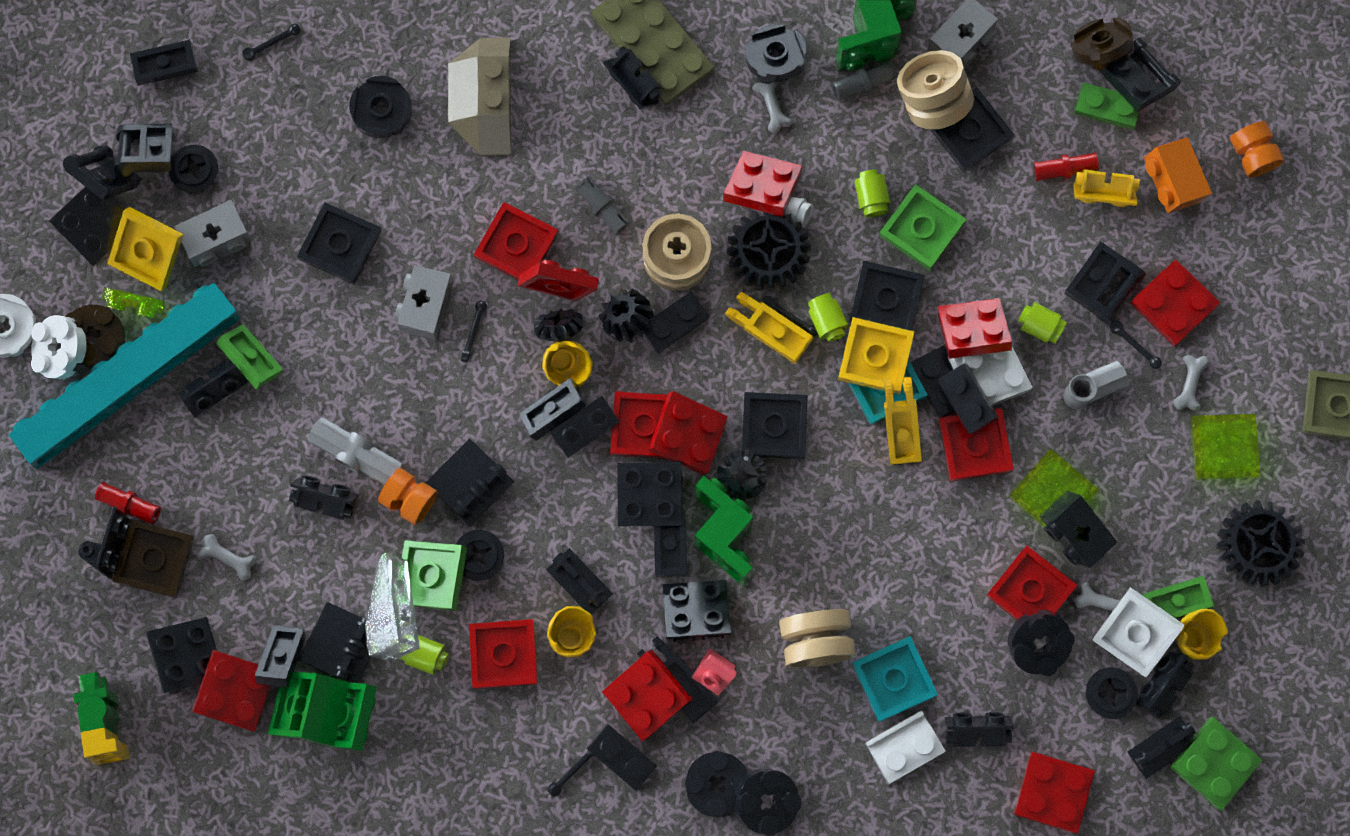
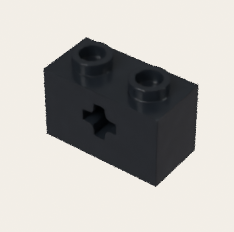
(1077, 529)

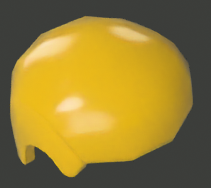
(565, 361)
(571, 632)
(1201, 634)

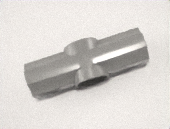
(353, 451)

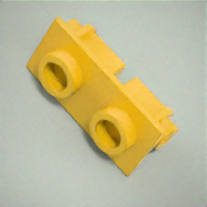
(1120, 192)

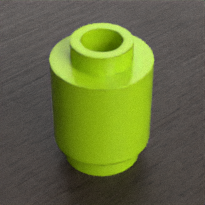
(872, 193)
(827, 317)
(1042, 323)
(429, 657)

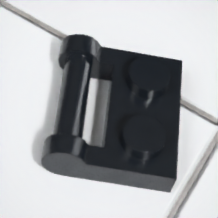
(1134, 83)
(154, 148)
(102, 179)
(1095, 278)

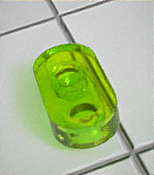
(120, 299)

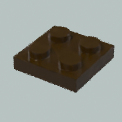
(153, 559)

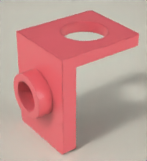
(714, 672)

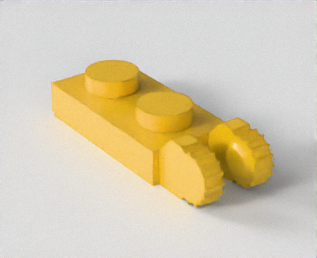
(771, 328)
(902, 425)

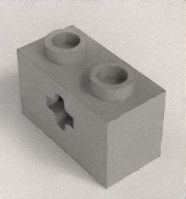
(970, 19)
(198, 230)
(428, 319)

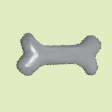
(777, 118)
(1195, 367)
(240, 564)
(1089, 597)

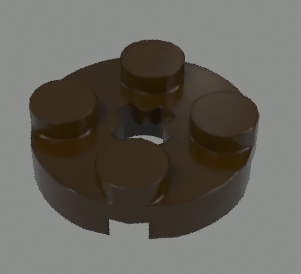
(1102, 42)
(104, 321)

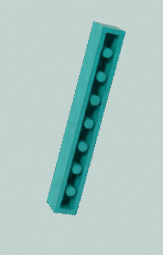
(124, 375)

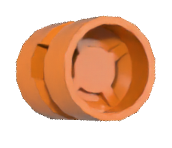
(1256, 146)
(406, 495)

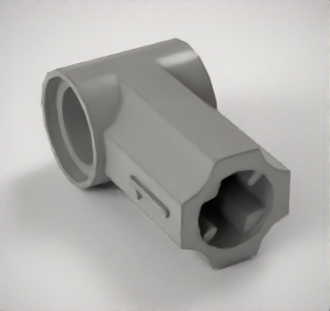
(1096, 384)

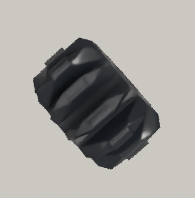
(626, 315)

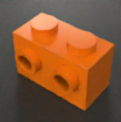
(1177, 175)

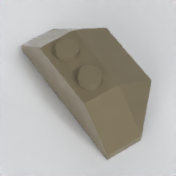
(482, 96)

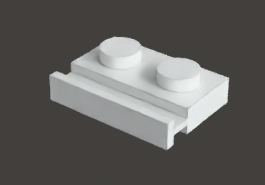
(905, 747)

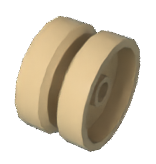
(935, 89)
(679, 234)
(817, 638)

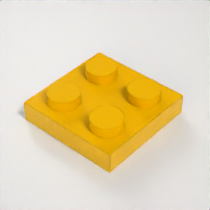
(145, 248)
(875, 354)

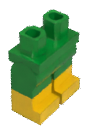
(99, 720)

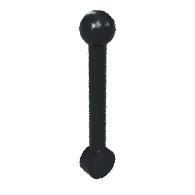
(249, 53)
(769, 301)
(480, 307)
(1116, 328)
(554, 788)

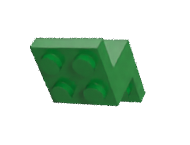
(877, 33)
(724, 530)
(323, 711)

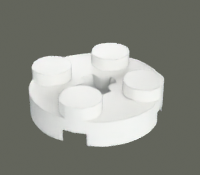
(21, 320)
(43, 349)

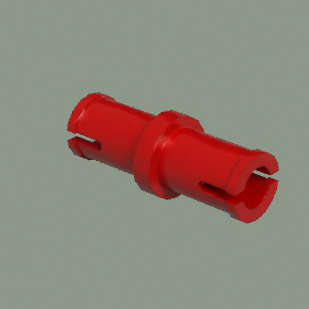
(1065, 166)
(128, 503)

